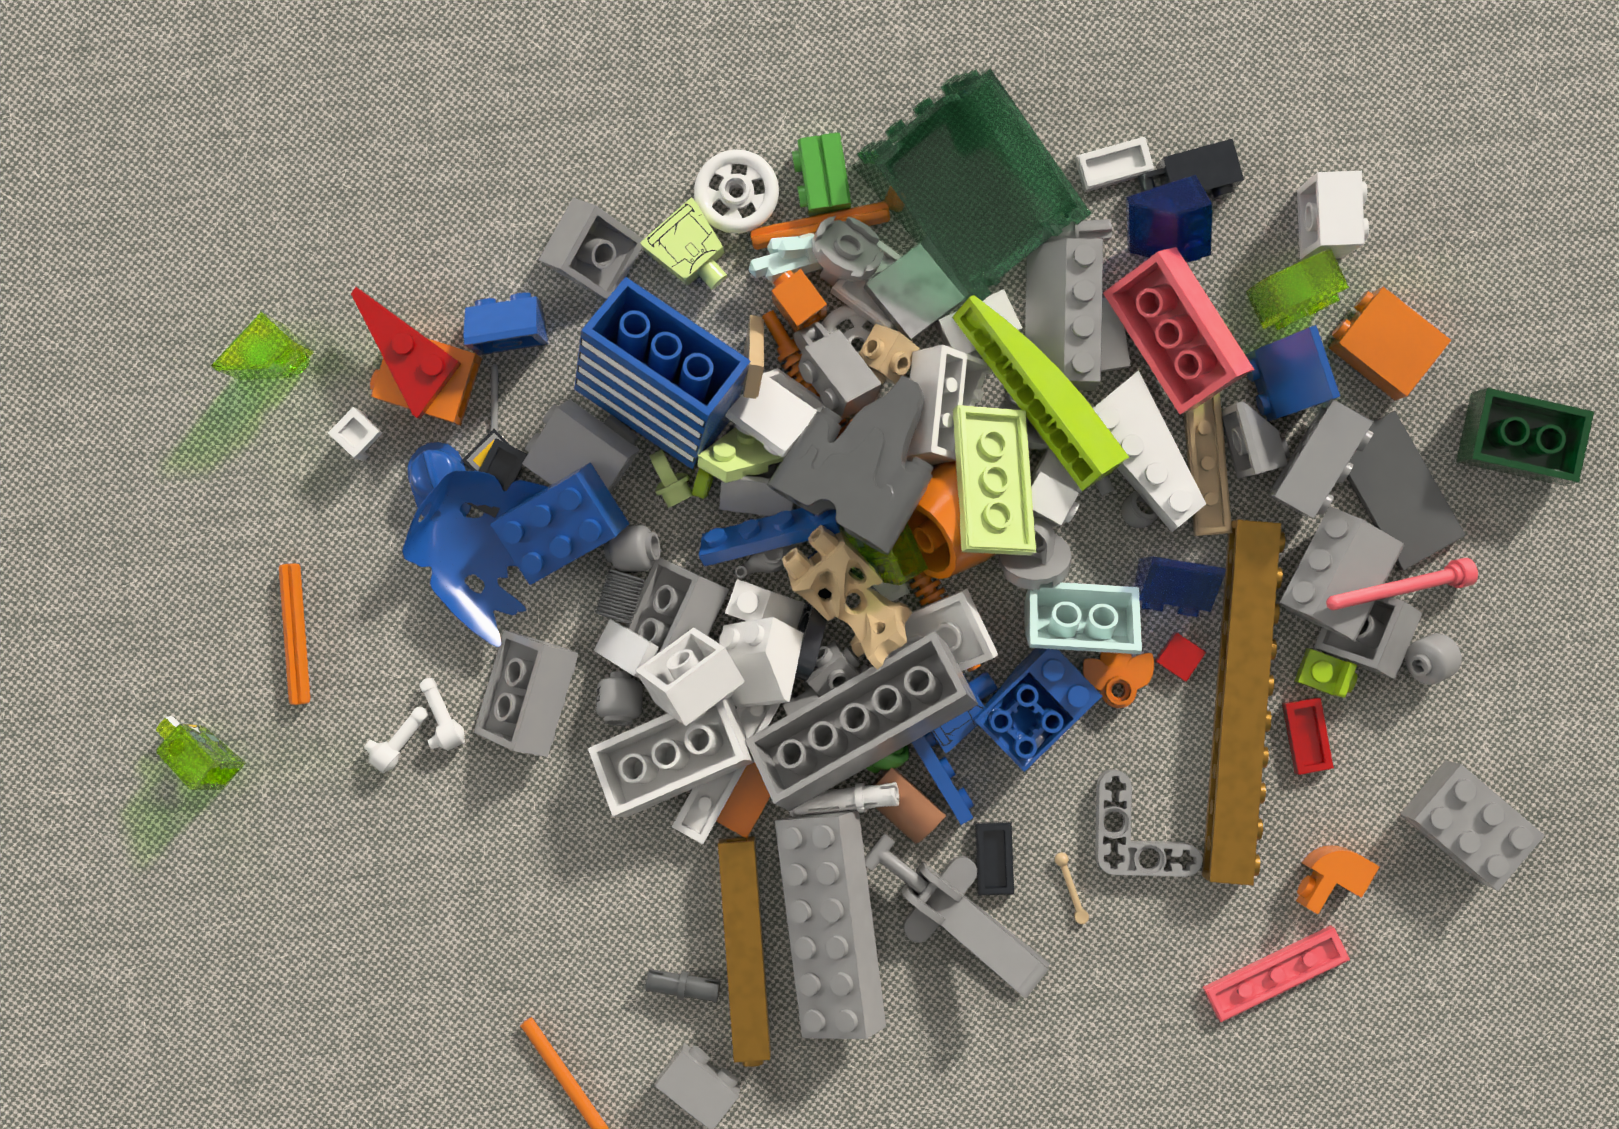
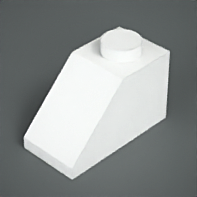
(755, 603)

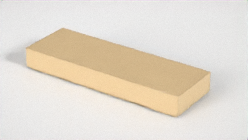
(755, 353)

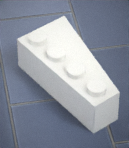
(1154, 460)

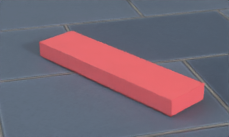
(1276, 973)

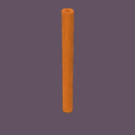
(563, 1074)

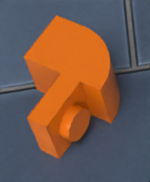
(1330, 867)

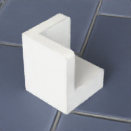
(355, 433)

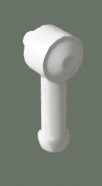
(448, 732)
(386, 754)

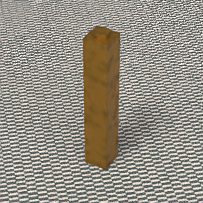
(744, 950)

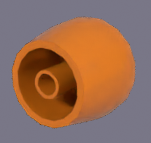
(937, 526)

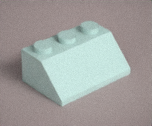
(1084, 618)

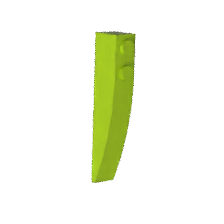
(1045, 393)

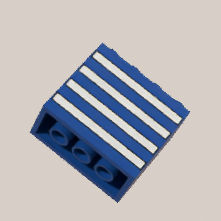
(658, 372)

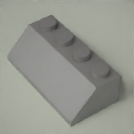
(1066, 306)

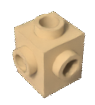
(887, 353)

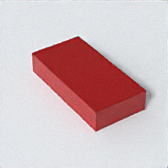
(1307, 735)

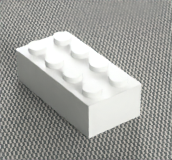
(669, 758)

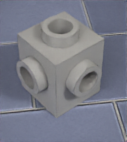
(833, 668)

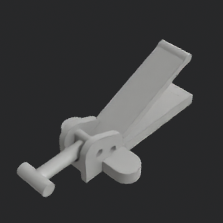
(942, 902)

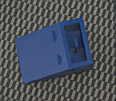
(1036, 705)

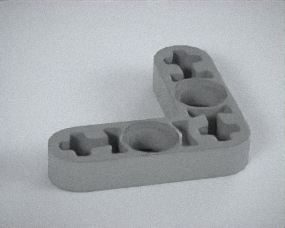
(1130, 849)

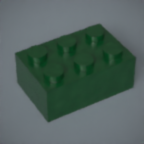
(1525, 436)

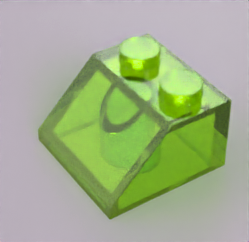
(264, 352)

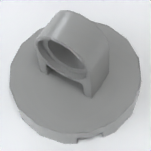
(846, 250)
(1045, 566)

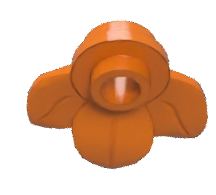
(1119, 668)

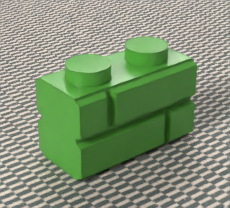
(823, 174)

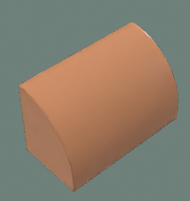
(916, 812)

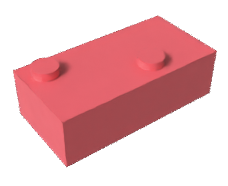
(1177, 330)

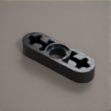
(813, 627)

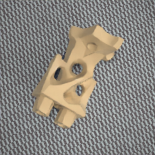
(875, 621)

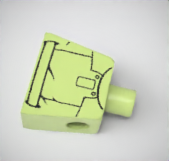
(687, 246)

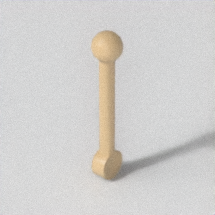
(1080, 915)

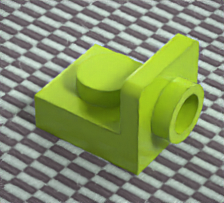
(1326, 673)

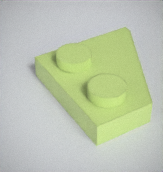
(736, 457)

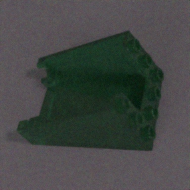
(971, 181)

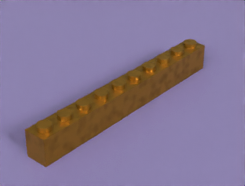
(1242, 702)

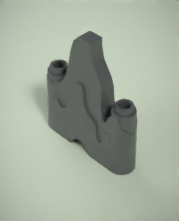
(863, 470)

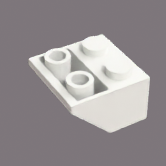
(777, 413)

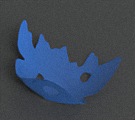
(467, 546)

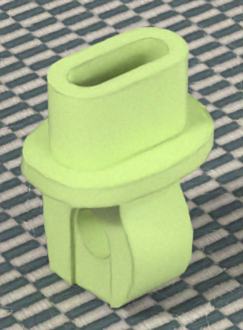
(672, 486)

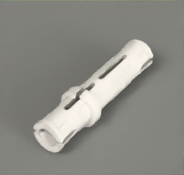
(851, 798)

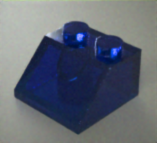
(1170, 218)
(1177, 584)

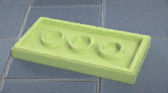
(993, 481)

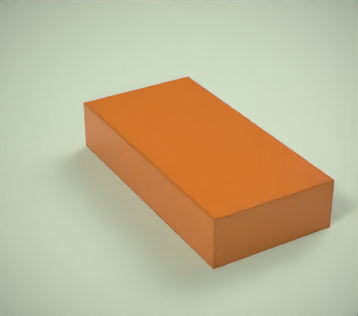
(745, 802)

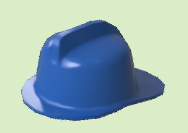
(428, 467)

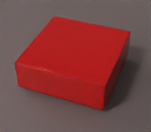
(1180, 656)

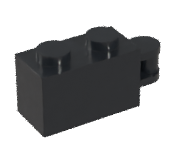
(1213, 164)

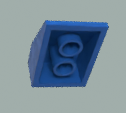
(1292, 374)

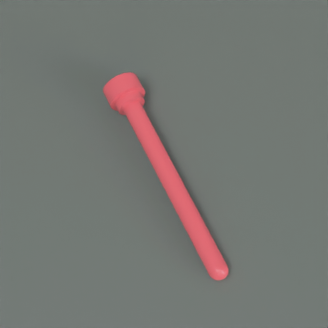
(1457, 573)

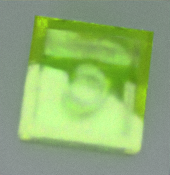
(1300, 287)

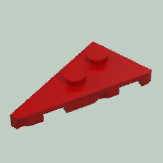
(413, 360)

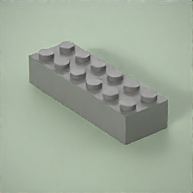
(861, 722)
(830, 925)

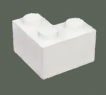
(1053, 491)

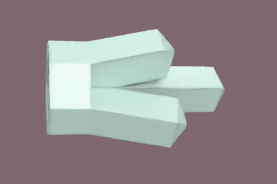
(786, 255)

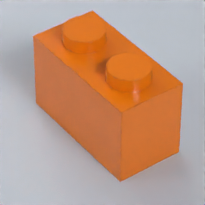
(798, 300)

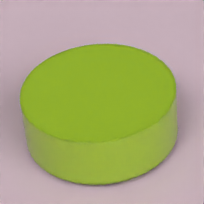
(702, 484)

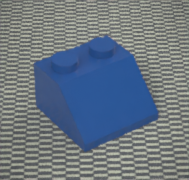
(505, 325)

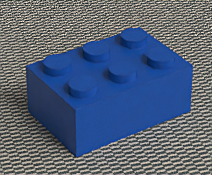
(560, 524)

